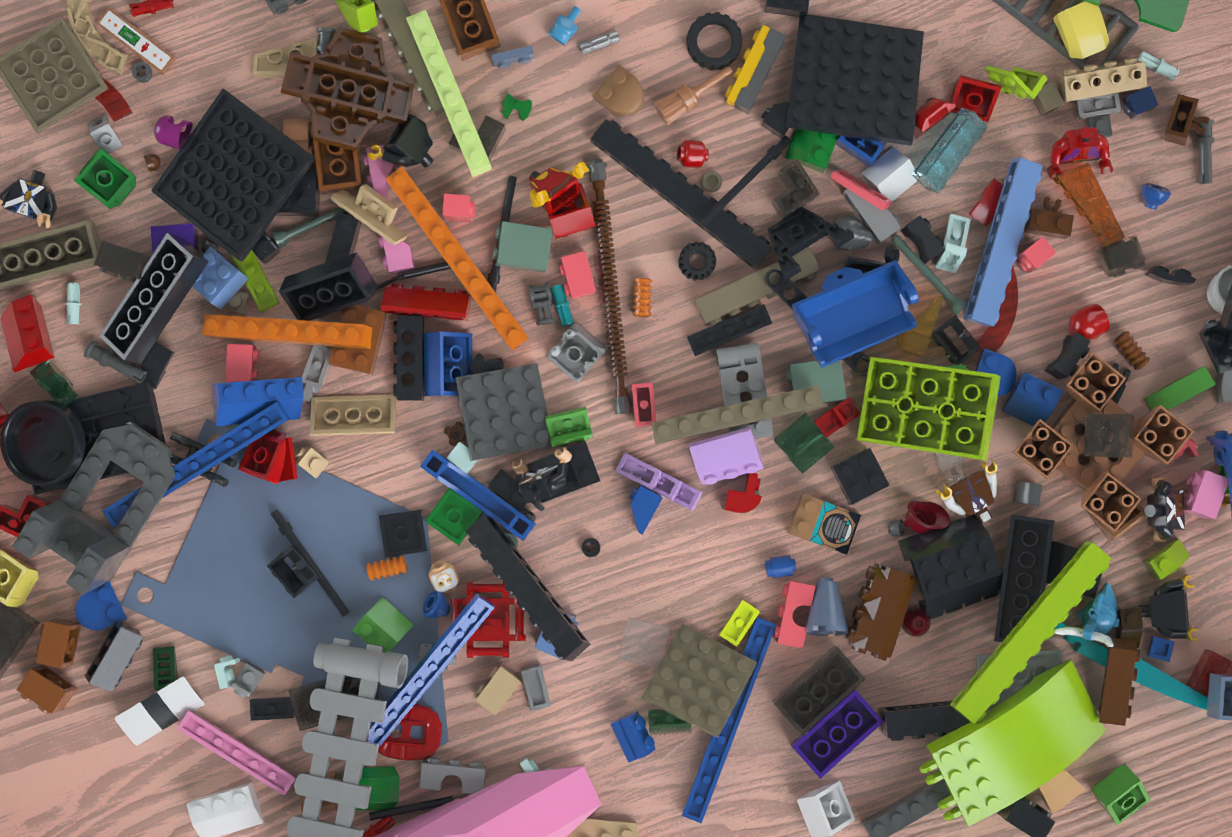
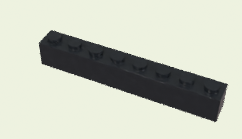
(527, 588)

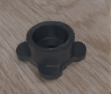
(891, 254)

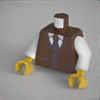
(973, 493)

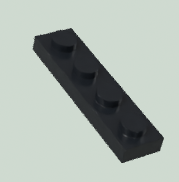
(729, 330)

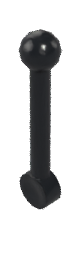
(400, 276)

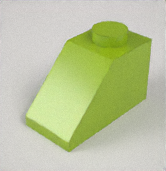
(359, 13)
(1167, 559)

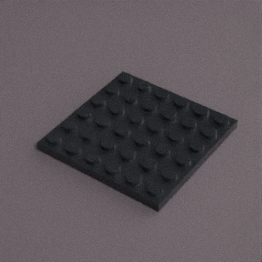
(855, 79)
(233, 175)

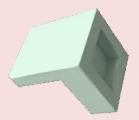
(461, 458)

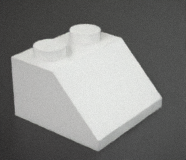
(826, 810)

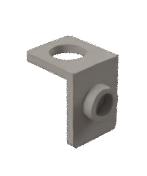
(104, 134)

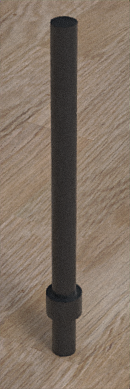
(772, 154)
(494, 277)
(286, 529)

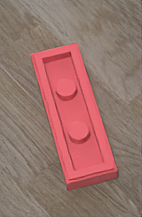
(861, 189)

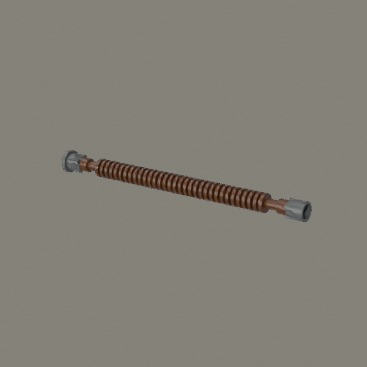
(598, 177)

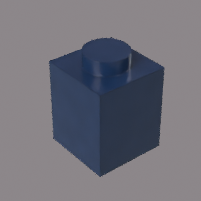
(1139, 102)

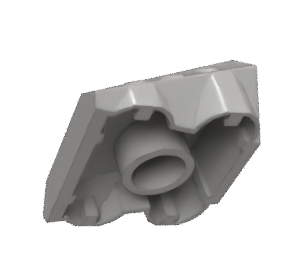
(576, 352)

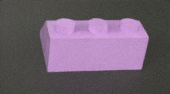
(726, 456)

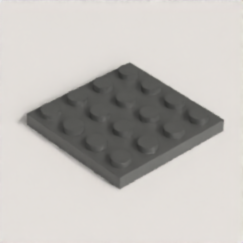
(503, 411)

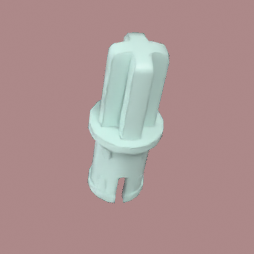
(1158, 65)
(73, 303)

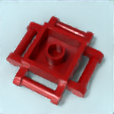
(496, 625)

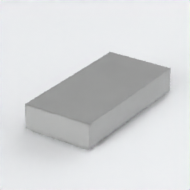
(535, 687)

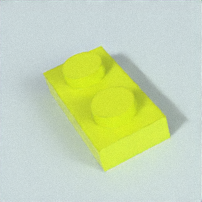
(739, 623)

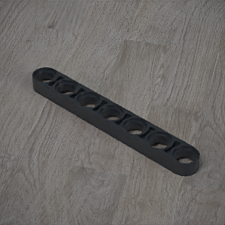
(779, 289)

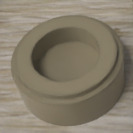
(711, 181)

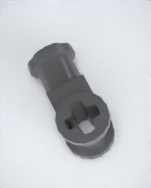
(542, 301)

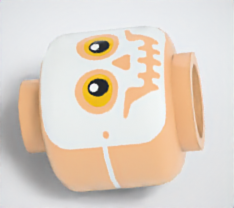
(443, 577)

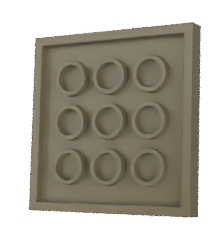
(50, 75)
(699, 680)

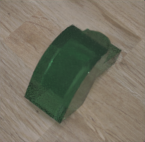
(54, 382)

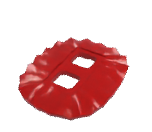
(414, 749)

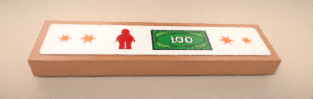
(136, 41)

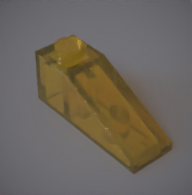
(917, 339)

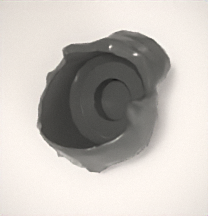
(862, 235)

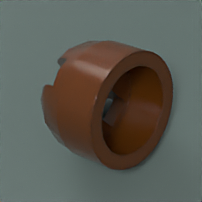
(152, 161)

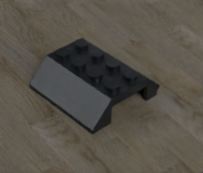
(953, 566)

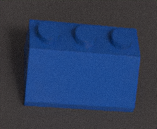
(445, 358)

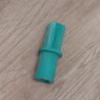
(562, 305)

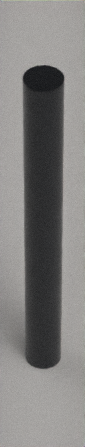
(409, 808)

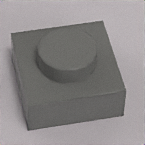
(1102, 124)

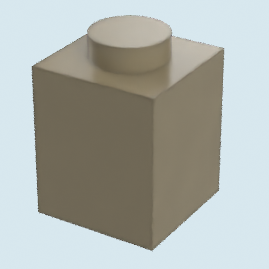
(1048, 98)

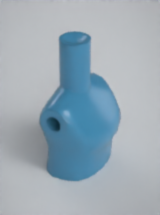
(564, 26)

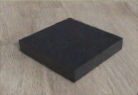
(403, 533)

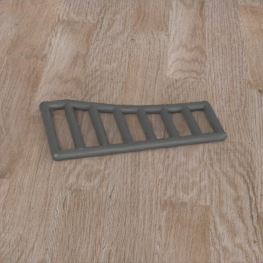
(1047, 36)

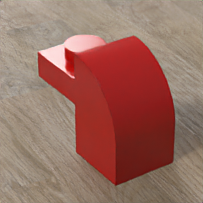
(744, 501)

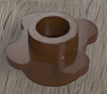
(458, 427)

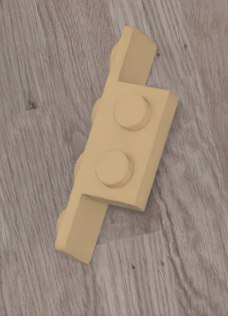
(373, 211)

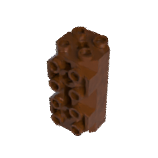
(881, 611)

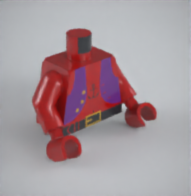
(1080, 146)

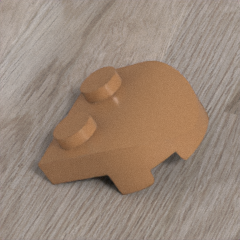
(621, 93)

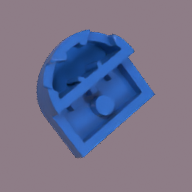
(1001, 365)
(99, 608)

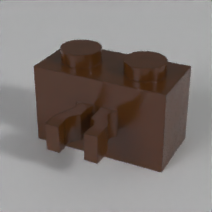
(1183, 120)
(1049, 223)

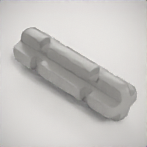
(599, 42)

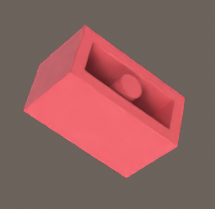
(458, 208)
(1034, 255)
(578, 275)
(241, 363)
(643, 404)

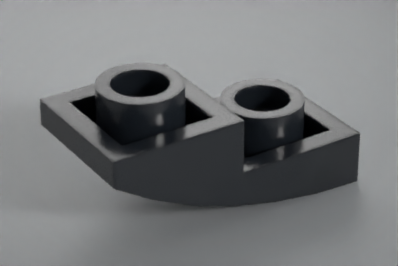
(1177, 277)

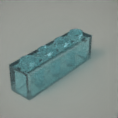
(949, 150)

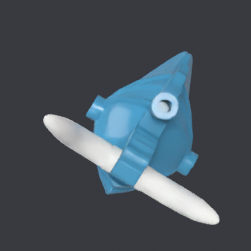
(1097, 618)

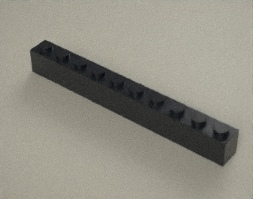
(679, 193)

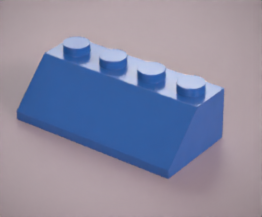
(244, 399)

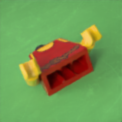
(555, 187)

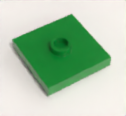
(453, 516)

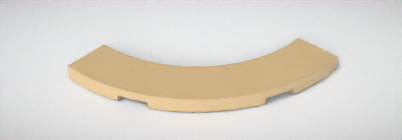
(91, 40)

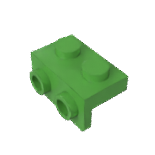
(569, 427)

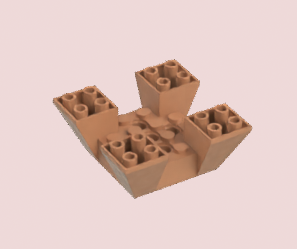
(1058, 447)

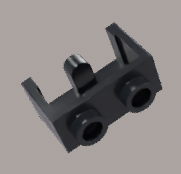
(943, 340)
(287, 577)

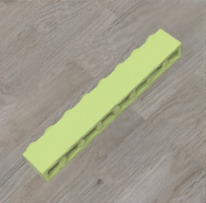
(449, 93)

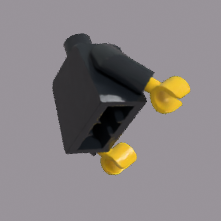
(406, 145)
(1170, 609)

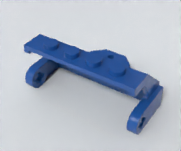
(856, 311)

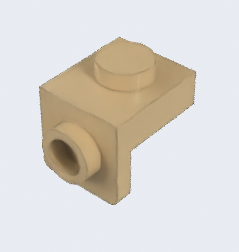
(310, 460)

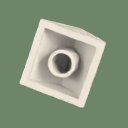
(890, 174)

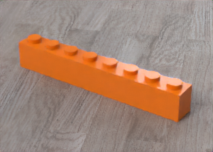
(287, 331)

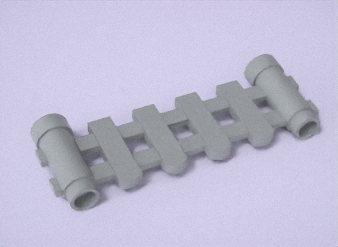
(371, 667)

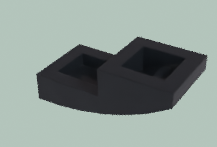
(156, 363)

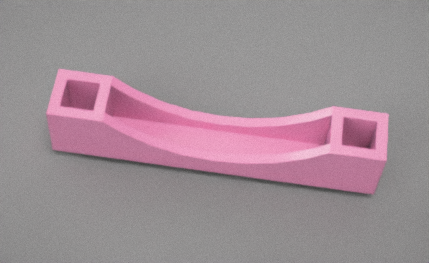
(398, 256)

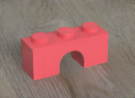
(795, 595)

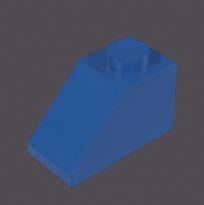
(643, 506)

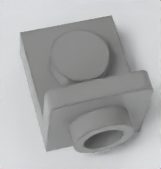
(247, 681)

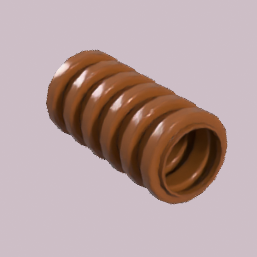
(1131, 350)

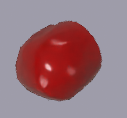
(1089, 322)

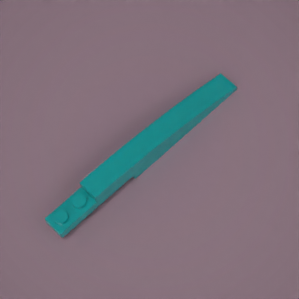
(1146, 674)

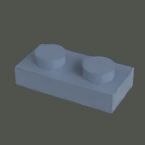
(520, 55)

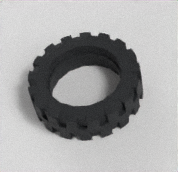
(714, 19)

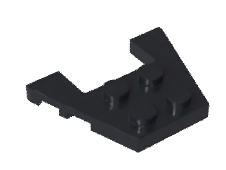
(798, 233)

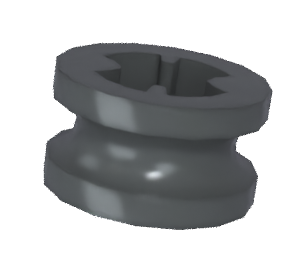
(148, 70)

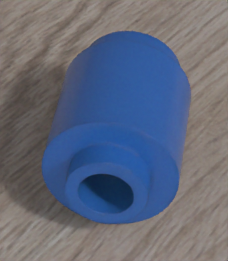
(780, 566)

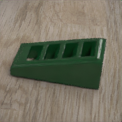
(173, 676)

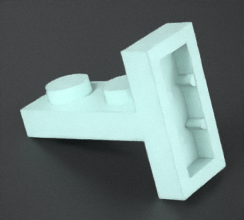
(954, 244)

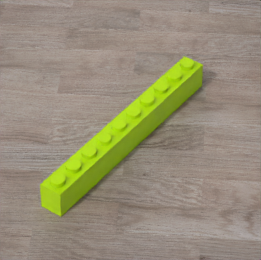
(1031, 631)

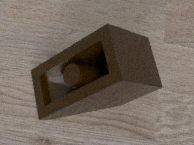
(1130, 624)

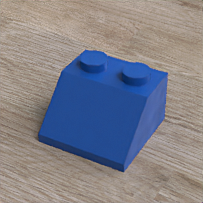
(1032, 399)

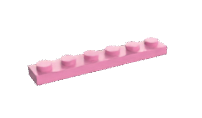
(236, 752)

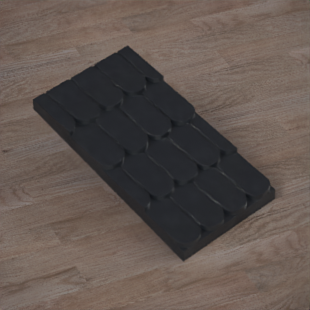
(109, 410)

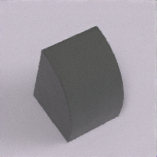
(1027, 493)

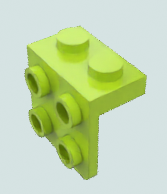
(1018, 81)

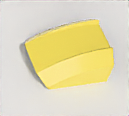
(1082, 30)
(15, 580)

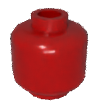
(692, 154)

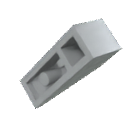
(880, 222)

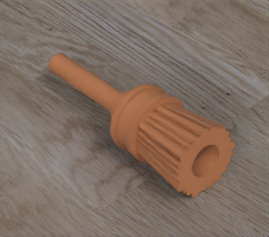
(686, 97)

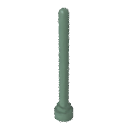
(283, 237)
(956, 304)

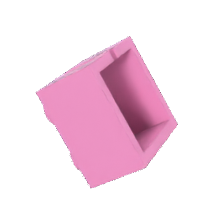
(1204, 494)

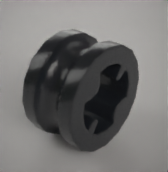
(589, 553)

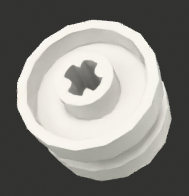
(1219, 289)

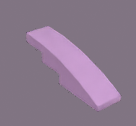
(659, 481)

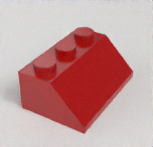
(26, 333)

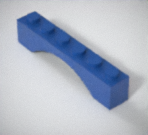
(478, 495)

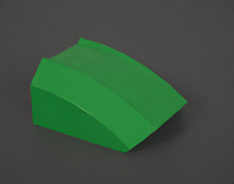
(106, 179)
(384, 786)

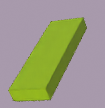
(258, 282)

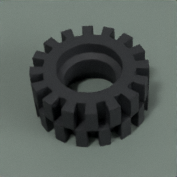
(706, 251)

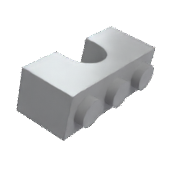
(434, 771)

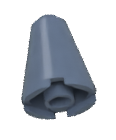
(827, 610)

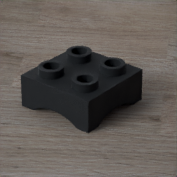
(920, 233)
(1073, 349)

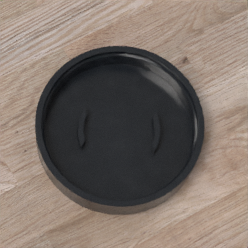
(42, 442)

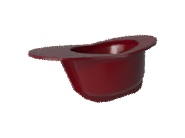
(925, 516)

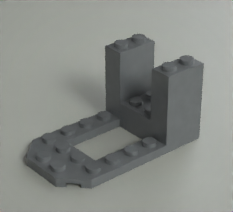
(79, 537)

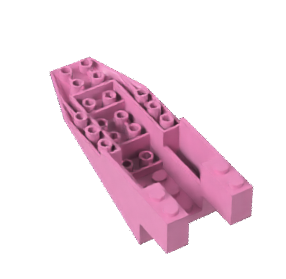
(519, 806)

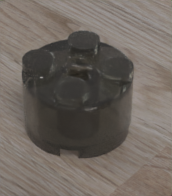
(1121, 256)

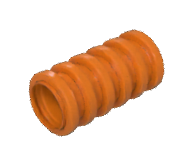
(642, 297)
(386, 568)

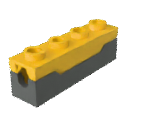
(755, 69)

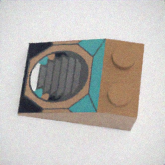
(824, 524)

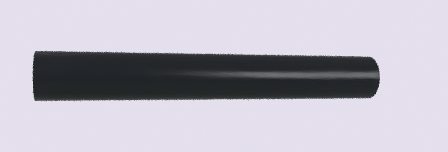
(426, 270)

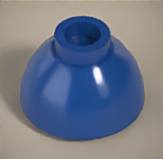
(1154, 195)
(436, 605)

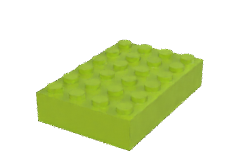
(929, 408)

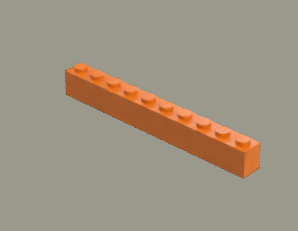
(456, 258)

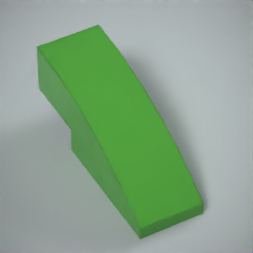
(1181, 389)

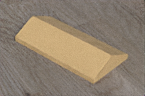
(353, 415)

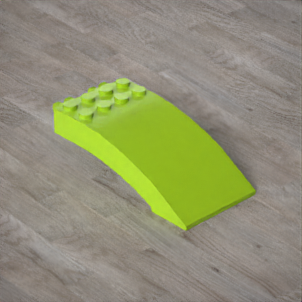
(1015, 745)

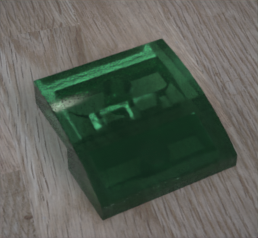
(804, 443)

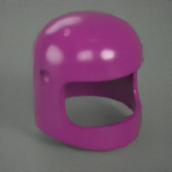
(170, 134)

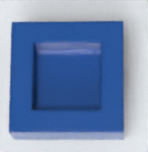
(1160, 648)

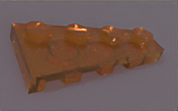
(1088, 196)

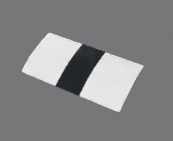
(159, 711)

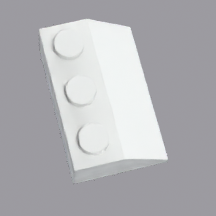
(225, 811)

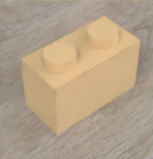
(498, 690)

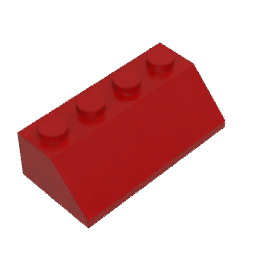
(426, 303)

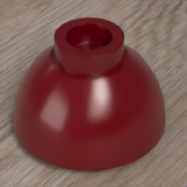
(916, 622)

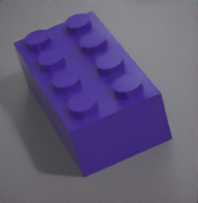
(837, 734)

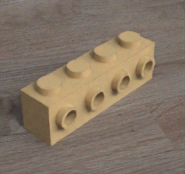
(1102, 80)

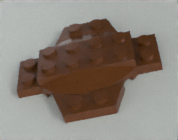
(347, 89)

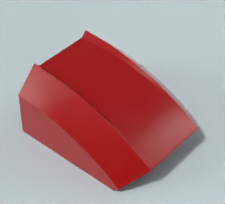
(930, 114)
(265, 457)

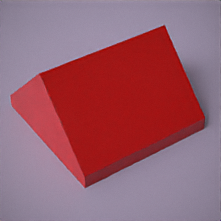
(975, 96)

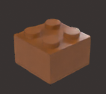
(58, 643)
(46, 689)

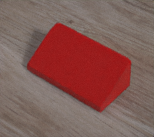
(289, 469)

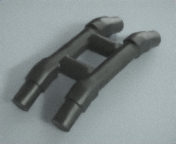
(194, 447)

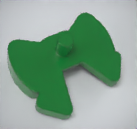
(523, 106)

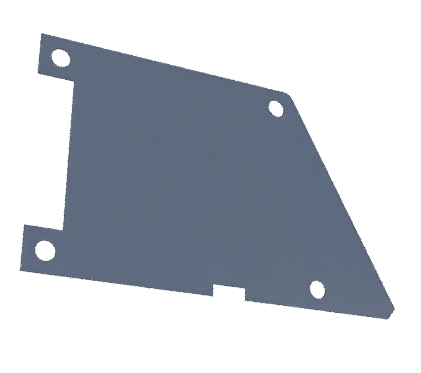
(234, 602)

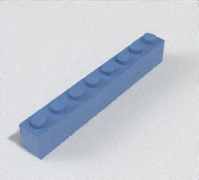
(1003, 242)

